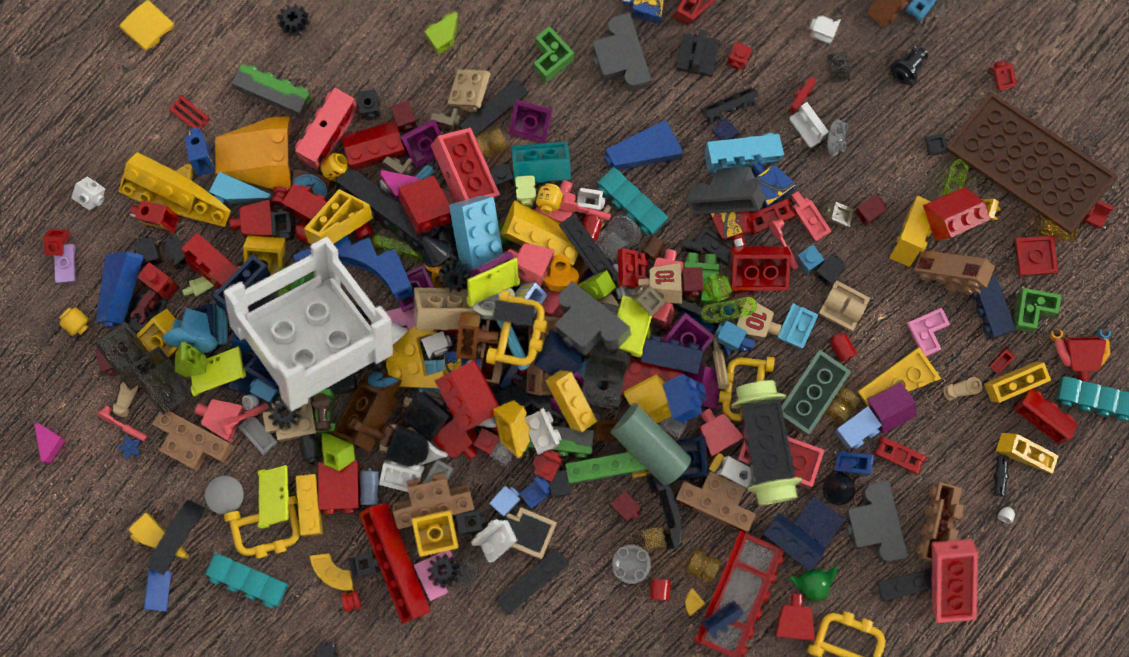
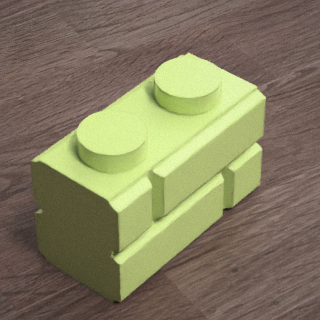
(526, 190)

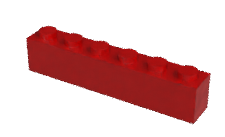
(394, 563)

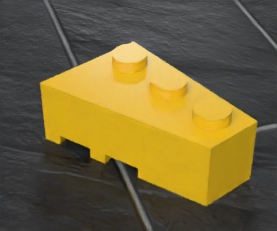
(338, 218)
(913, 234)

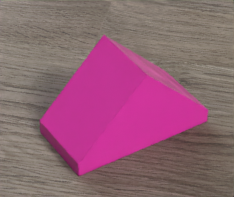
(396, 180)
(48, 443)

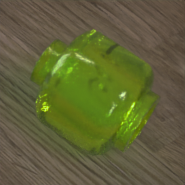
(717, 288)

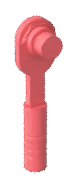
(567, 205)
(775, 227)
(105, 415)
(227, 424)

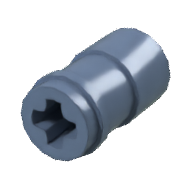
(369, 487)

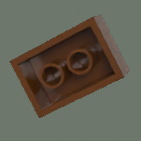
(369, 407)

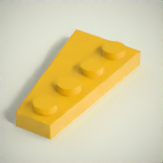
(911, 371)

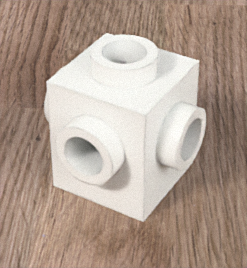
(88, 193)

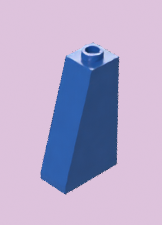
(645, 148)
(117, 287)

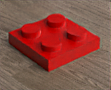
(1036, 256)

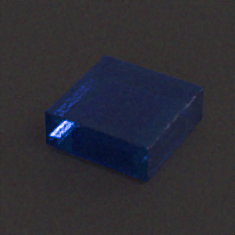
(725, 130)

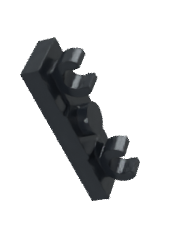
(730, 104)

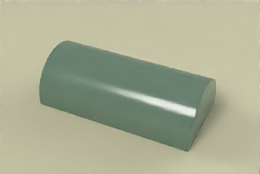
(813, 392)
(651, 445)

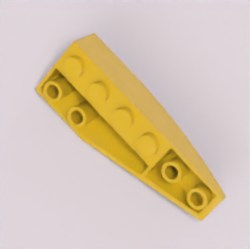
(159, 184)

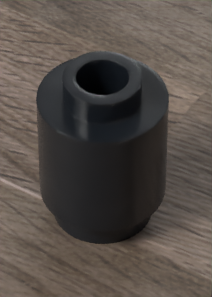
(310, 448)

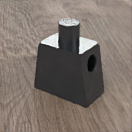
(515, 394)

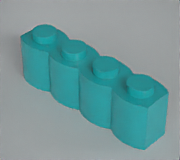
(632, 201)
(1093, 397)
(247, 580)

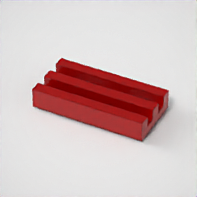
(177, 104)

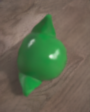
(815, 583)

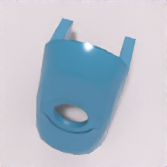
(193, 330)

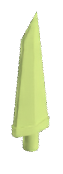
(197, 287)

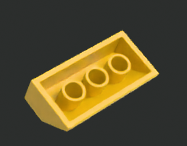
(534, 228)

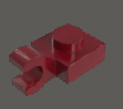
(146, 304)

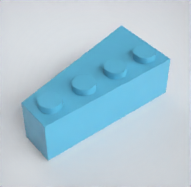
(743, 152)

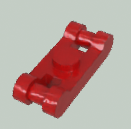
(769, 214)
(900, 455)

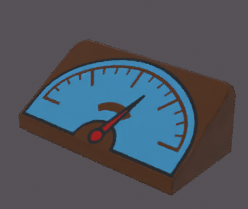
(316, 183)
(382, 382)

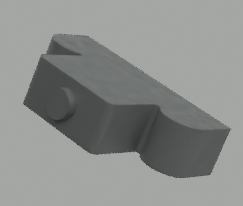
(622, 54)
(729, 191)
(588, 321)
(877, 523)

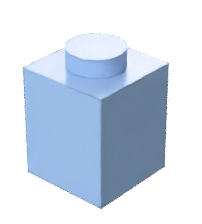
(505, 501)

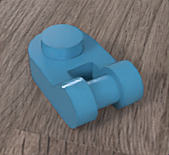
(925, 4)

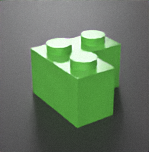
(556, 55)
(1031, 305)

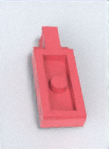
(810, 217)

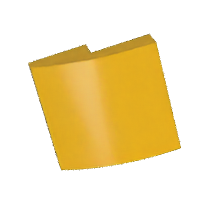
(146, 25)

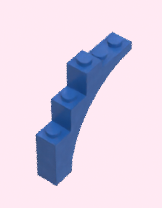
(385, 266)

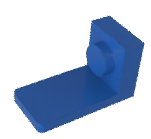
(535, 492)

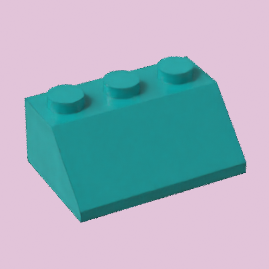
(542, 161)

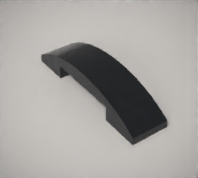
(670, 509)
(174, 537)

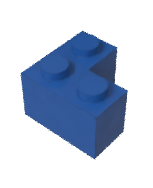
(684, 397)

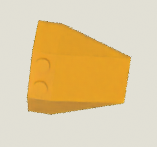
(256, 153)

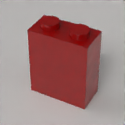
(425, 204)
(339, 488)

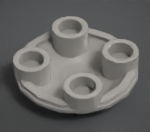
(836, 137)
(224, 494)
(631, 564)

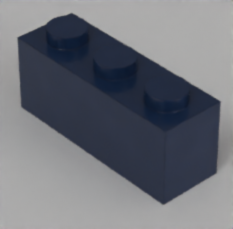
(249, 274)
(993, 310)
(672, 354)
(794, 541)

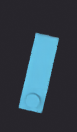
(236, 192)

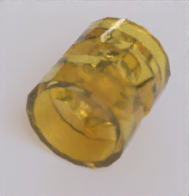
(497, 142)
(839, 410)
(703, 566)

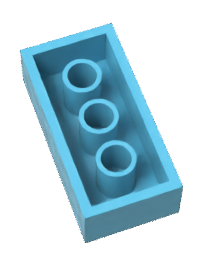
(476, 230)

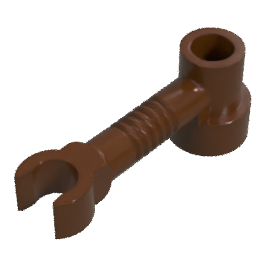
(384, 435)

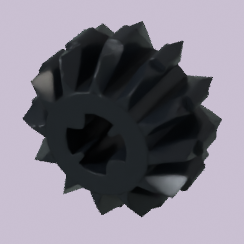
(289, 15)
(451, 281)
(278, 418)
(441, 578)

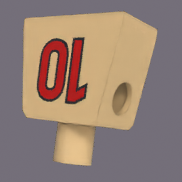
(666, 282)
(758, 323)

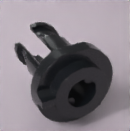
(905, 70)

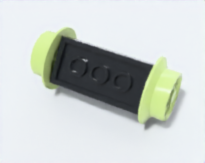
(766, 442)

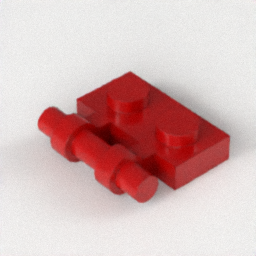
(628, 266)

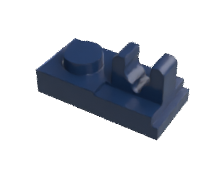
(509, 374)
(722, 617)

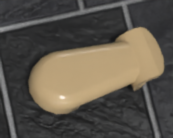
(964, 388)
(124, 400)

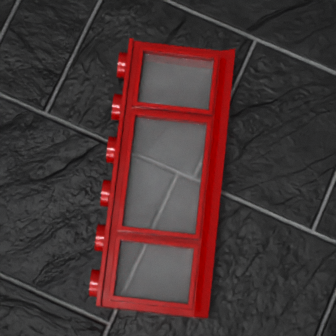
(746, 582)

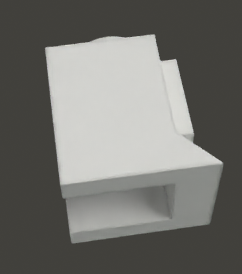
(823, 29)
(596, 195)
(436, 344)

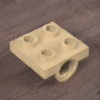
(469, 89)
(844, 306)

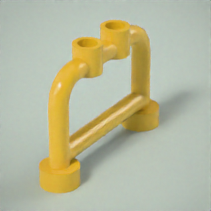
(535, 344)
(725, 396)
(261, 550)
(847, 619)

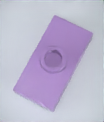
(65, 265)

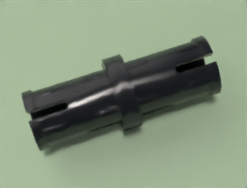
(1001, 476)

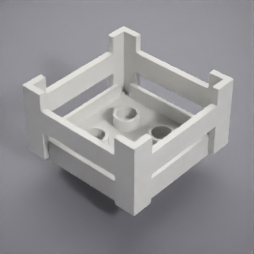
(312, 331)

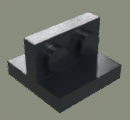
(698, 54)
(426, 415)

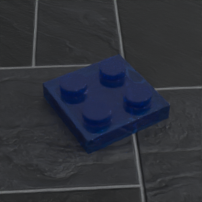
(819, 521)

